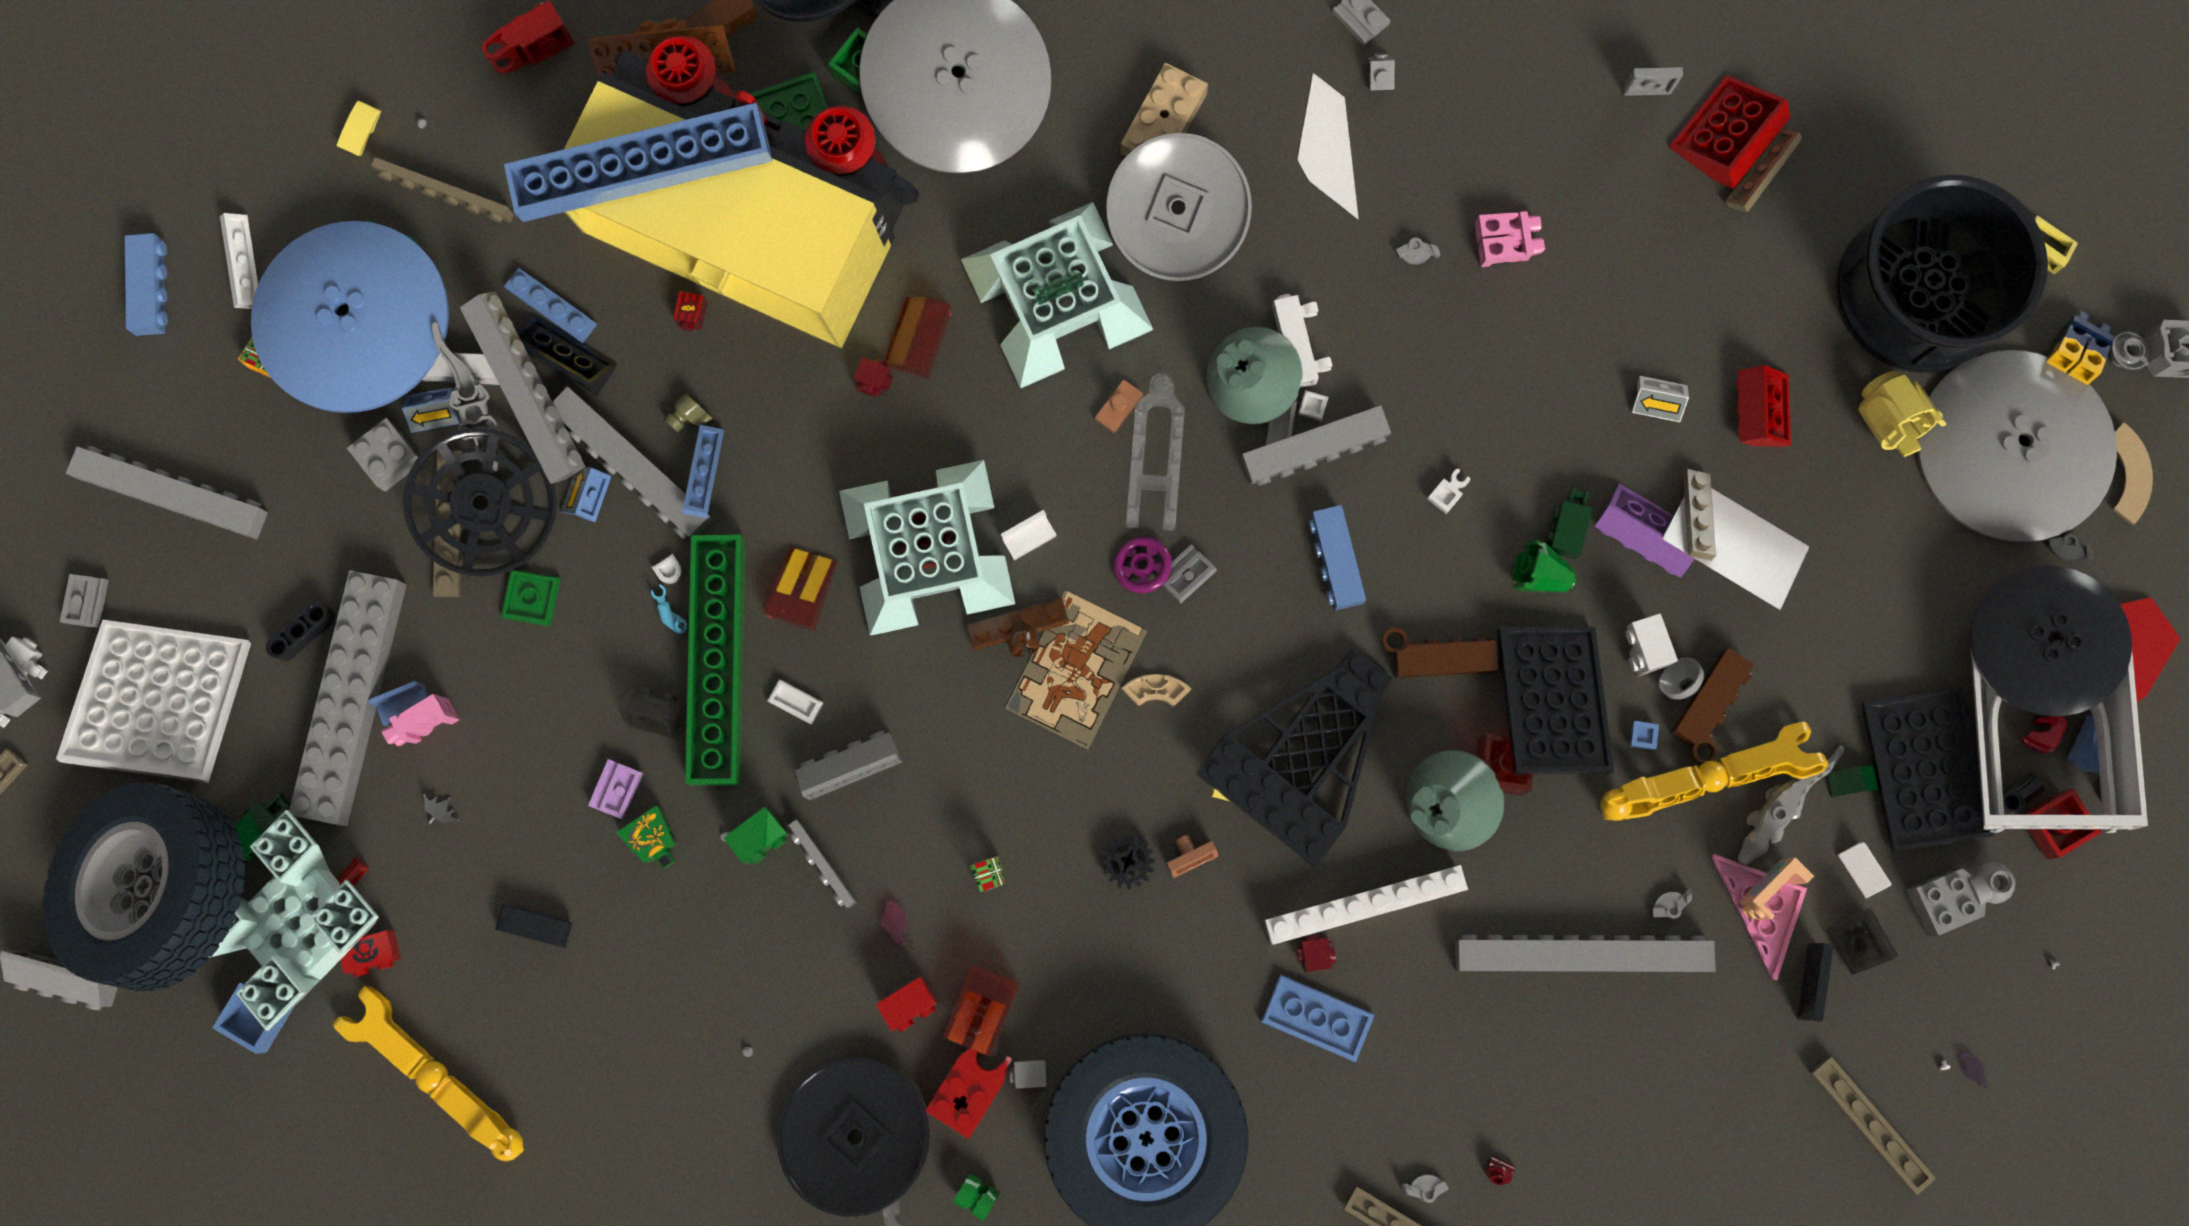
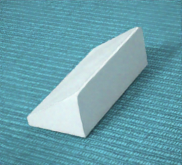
(1864, 869)

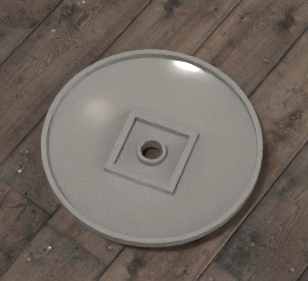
(1213, 197)

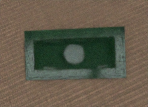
(1058, 287)

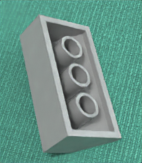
(847, 766)
(52, 978)

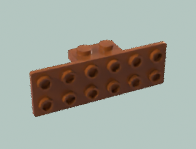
(650, 34)

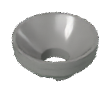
(1677, 675)

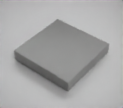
(1652, 81)

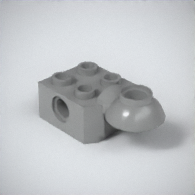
(2161, 350)
(1959, 897)

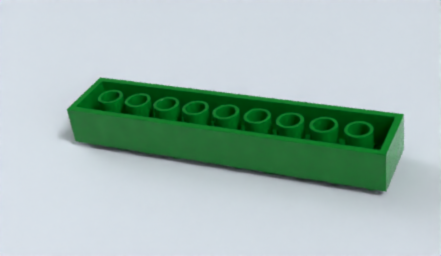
(715, 660)

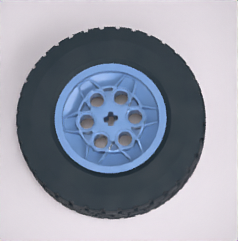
(1133, 1076)

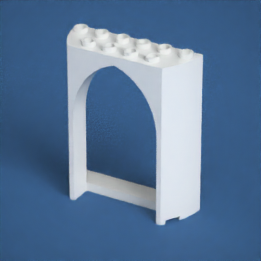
(2117, 755)

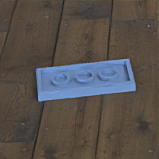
(1317, 1018)

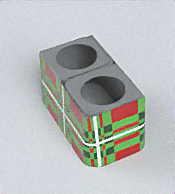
(988, 874)

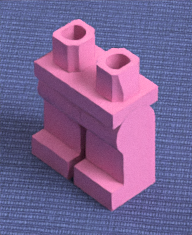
(1507, 237)
(420, 720)

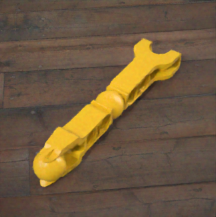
(1780, 756)
(430, 1076)

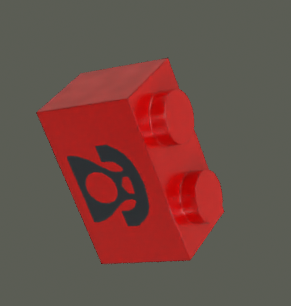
(370, 952)

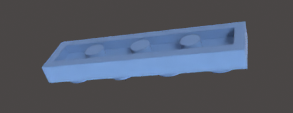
(550, 305)
(703, 471)

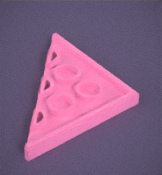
(1768, 936)

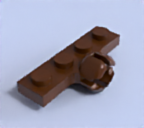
(1018, 627)

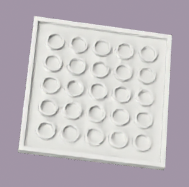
(154, 701)

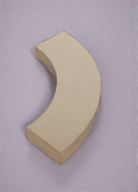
(2137, 474)

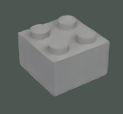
(384, 454)

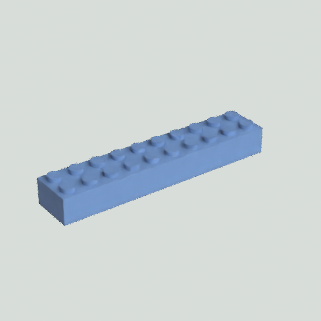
(638, 162)

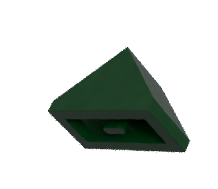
(1852, 780)

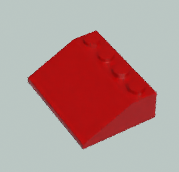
(1731, 130)

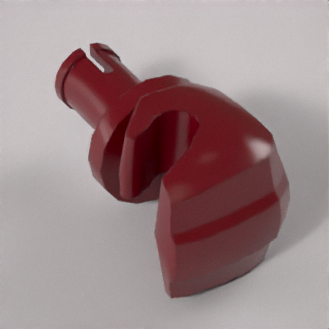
(2045, 741)

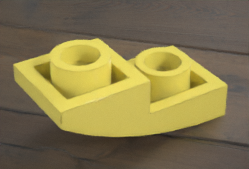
(358, 128)

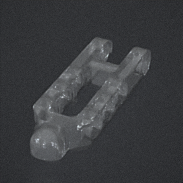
(1162, 395)

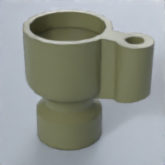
(687, 410)

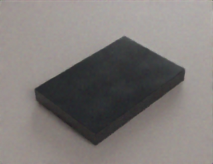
(1815, 982)

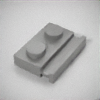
(1361, 18)
(1188, 573)
(84, 601)

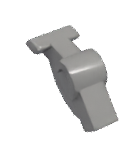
(1417, 251)
(1671, 904)
(1425, 1187)

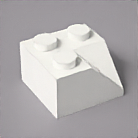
(1651, 645)

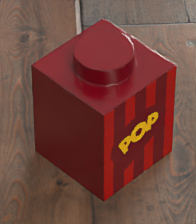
(690, 311)

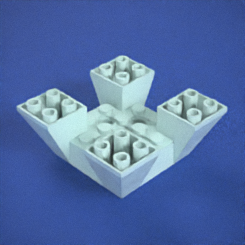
(1017, 268)
(901, 578)
(295, 922)

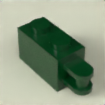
(1570, 525)
(257, 820)

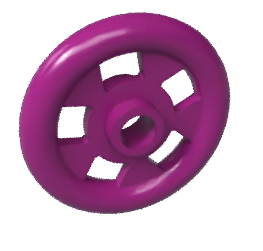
(1144, 584)

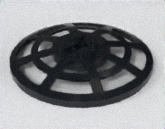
(462, 499)

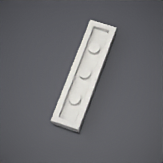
(239, 259)

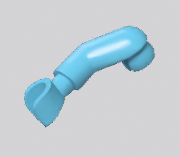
(667, 616)

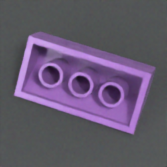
(1641, 527)

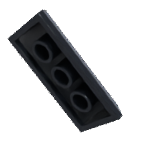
(565, 355)

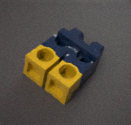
(2082, 348)

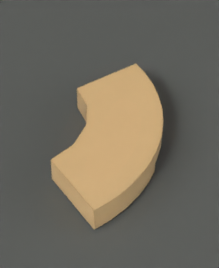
(1156, 688)

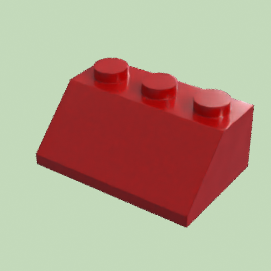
(1763, 407)

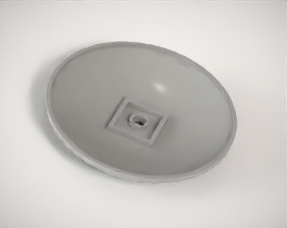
(948, 119)
(1994, 481)

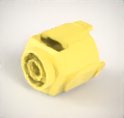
(1898, 412)

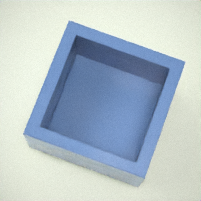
(243, 1028)

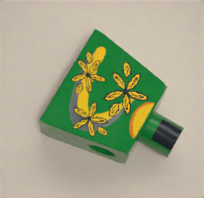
(650, 837)

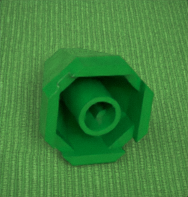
(1542, 570)

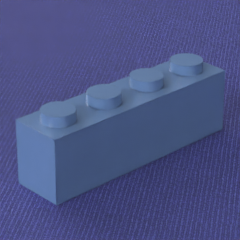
(145, 284)
(1337, 558)

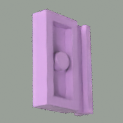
(615, 789)

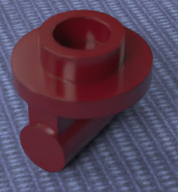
(1499, 1171)

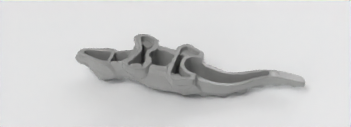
(468, 396)
(1781, 806)

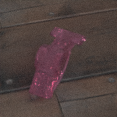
(895, 922)

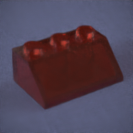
(918, 335)

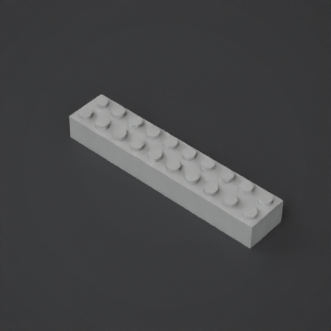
(342, 708)

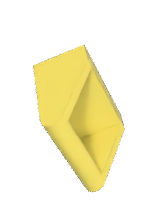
(2056, 260)

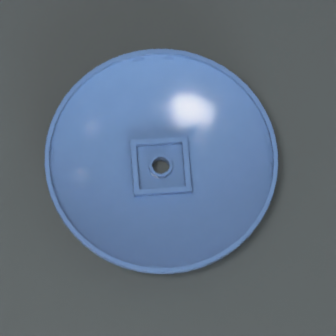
(372, 350)

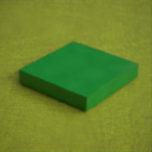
(530, 598)

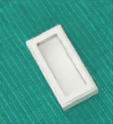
(795, 702)

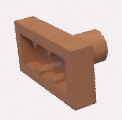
(1118, 406)
(1191, 856)

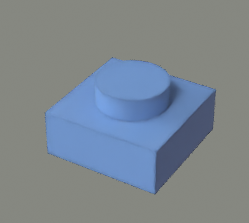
(1644, 735)

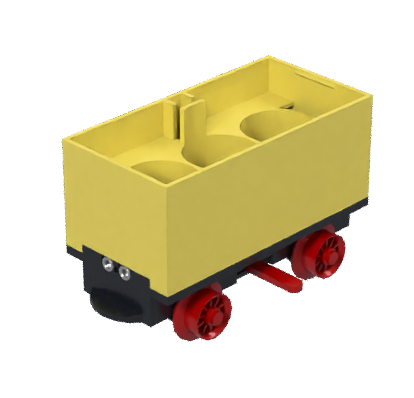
(776, 236)

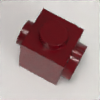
(872, 377)
(1316, 953)

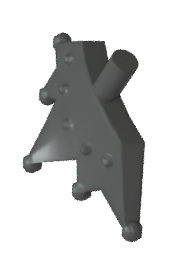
(438, 810)

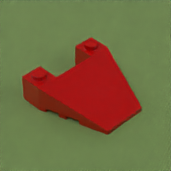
(2151, 642)

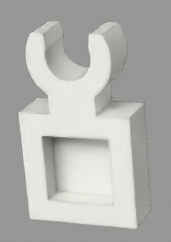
(1447, 493)

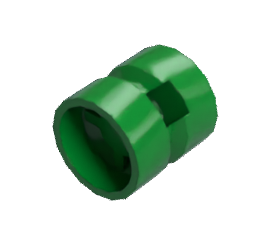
(976, 1197)

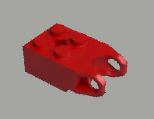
(529, 39)
(974, 1083)

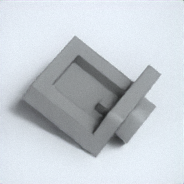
(1381, 72)

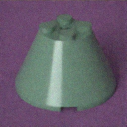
(1254, 375)
(1454, 800)

